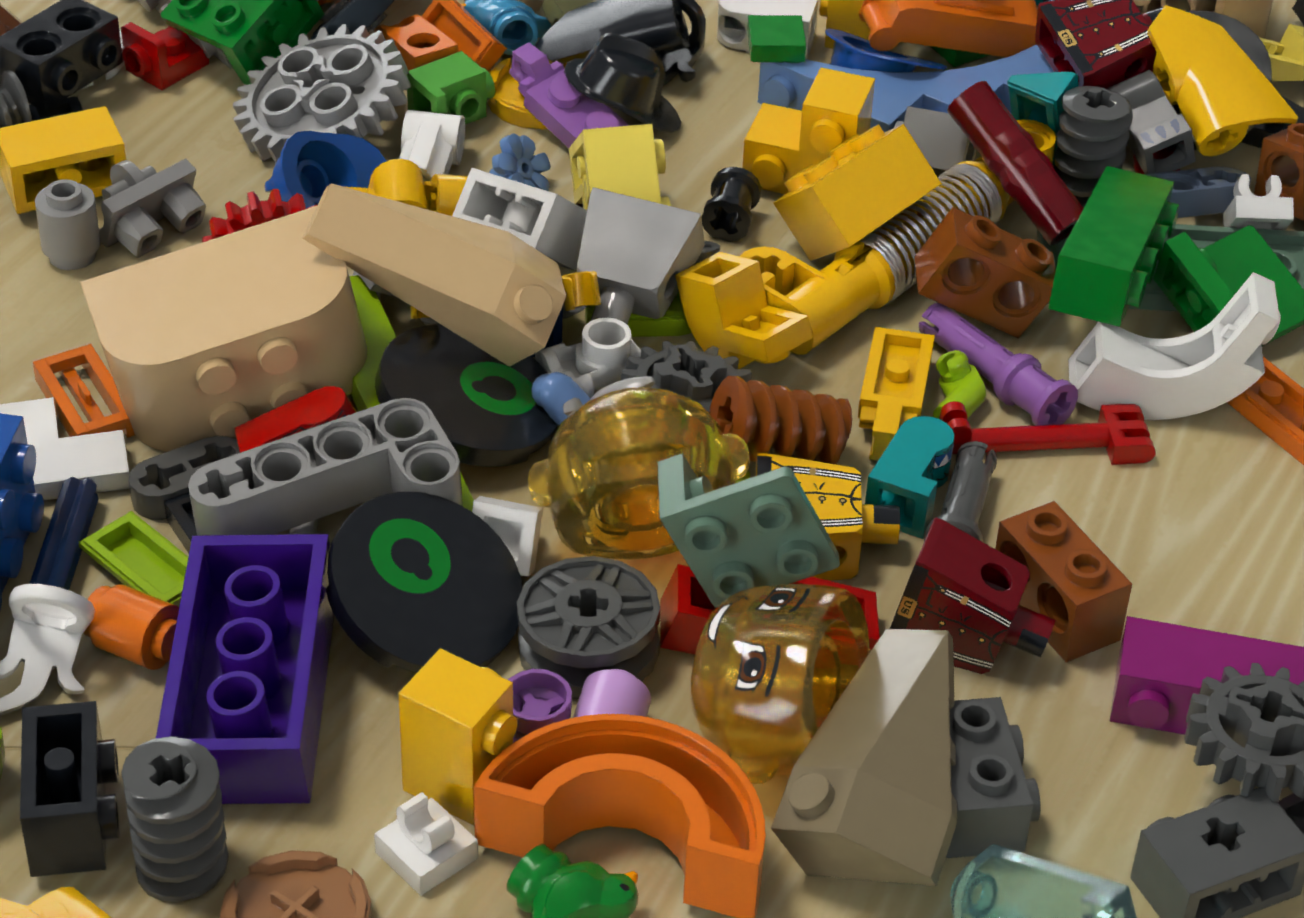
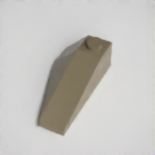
(877, 773)

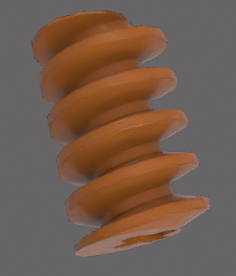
(782, 419)

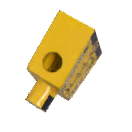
(838, 503)

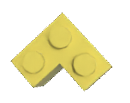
(618, 161)

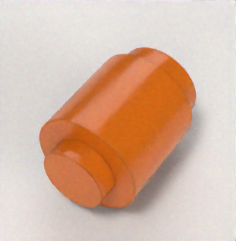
(133, 625)

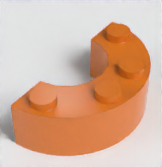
(631, 777)

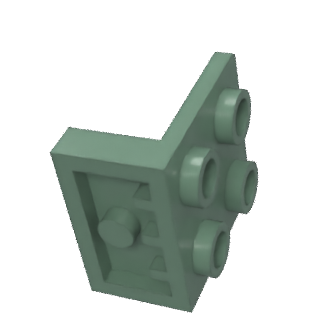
(743, 532)

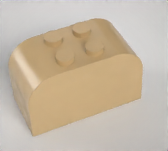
(226, 331)

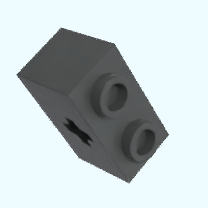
(1221, 859)

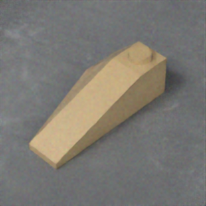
(447, 267)

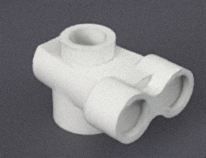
(597, 359)

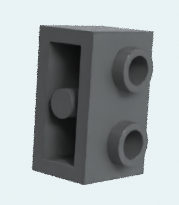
(989, 780)

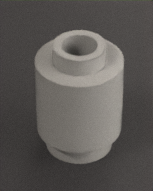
(68, 224)

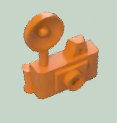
(963, 25)

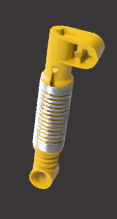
(883, 261)

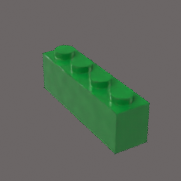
(1114, 246)

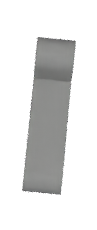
(326, 471)

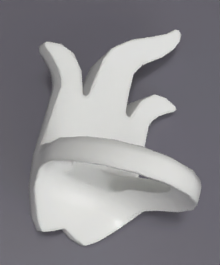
(45, 638)

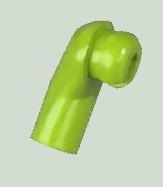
(959, 382)

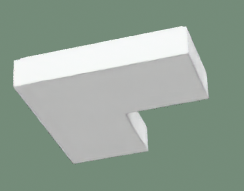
(83, 456)

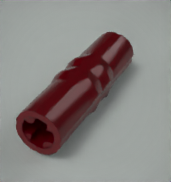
(1016, 161)

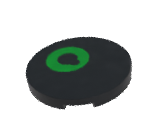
(473, 395)
(422, 578)

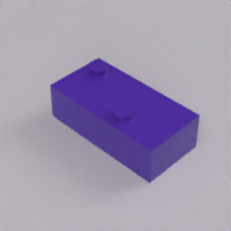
(252, 661)

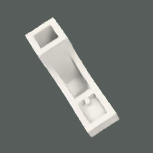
(1184, 372)

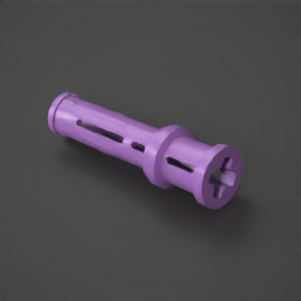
(1014, 376)

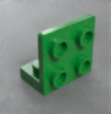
(244, 27)
(1206, 278)

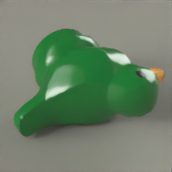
(556, 888)

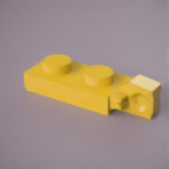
(893, 383)

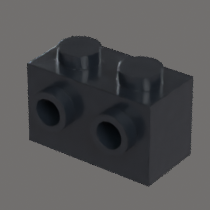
(64, 789)

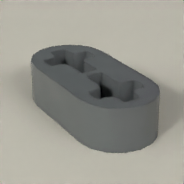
(172, 473)

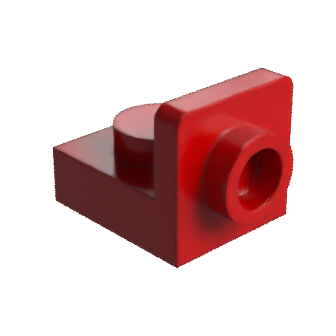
(161, 56)

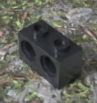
(61, 50)

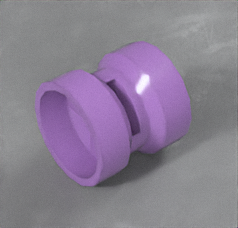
(539, 700)

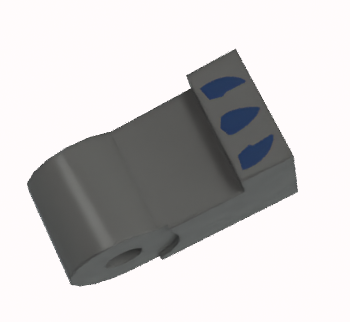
(1155, 125)

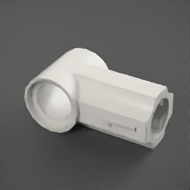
(432, 141)

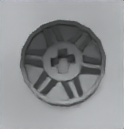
(588, 619)

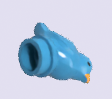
(509, 21)

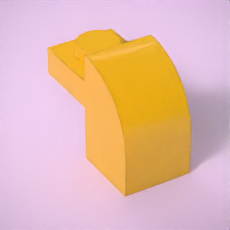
(730, 310)

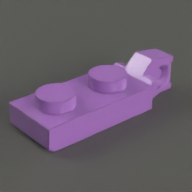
(556, 100)

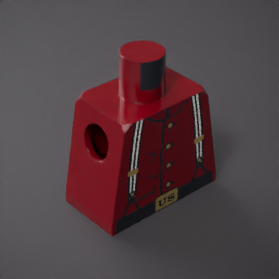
(1096, 39)
(974, 596)

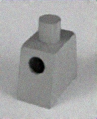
(637, 252)

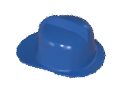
(857, 53)
(317, 159)

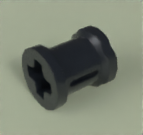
(733, 196)

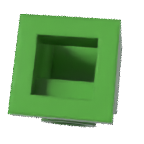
(451, 87)

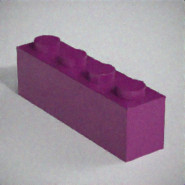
(1167, 663)

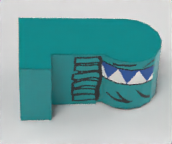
(912, 471)

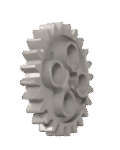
(322, 86)

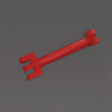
(1118, 429)

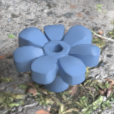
(519, 162)

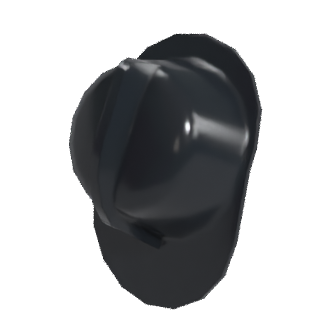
(627, 78)

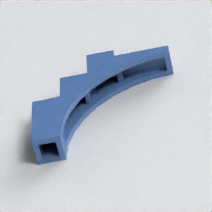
(789, 83)

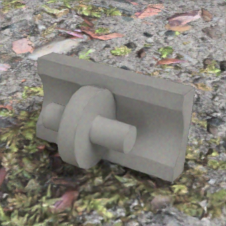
(143, 198)

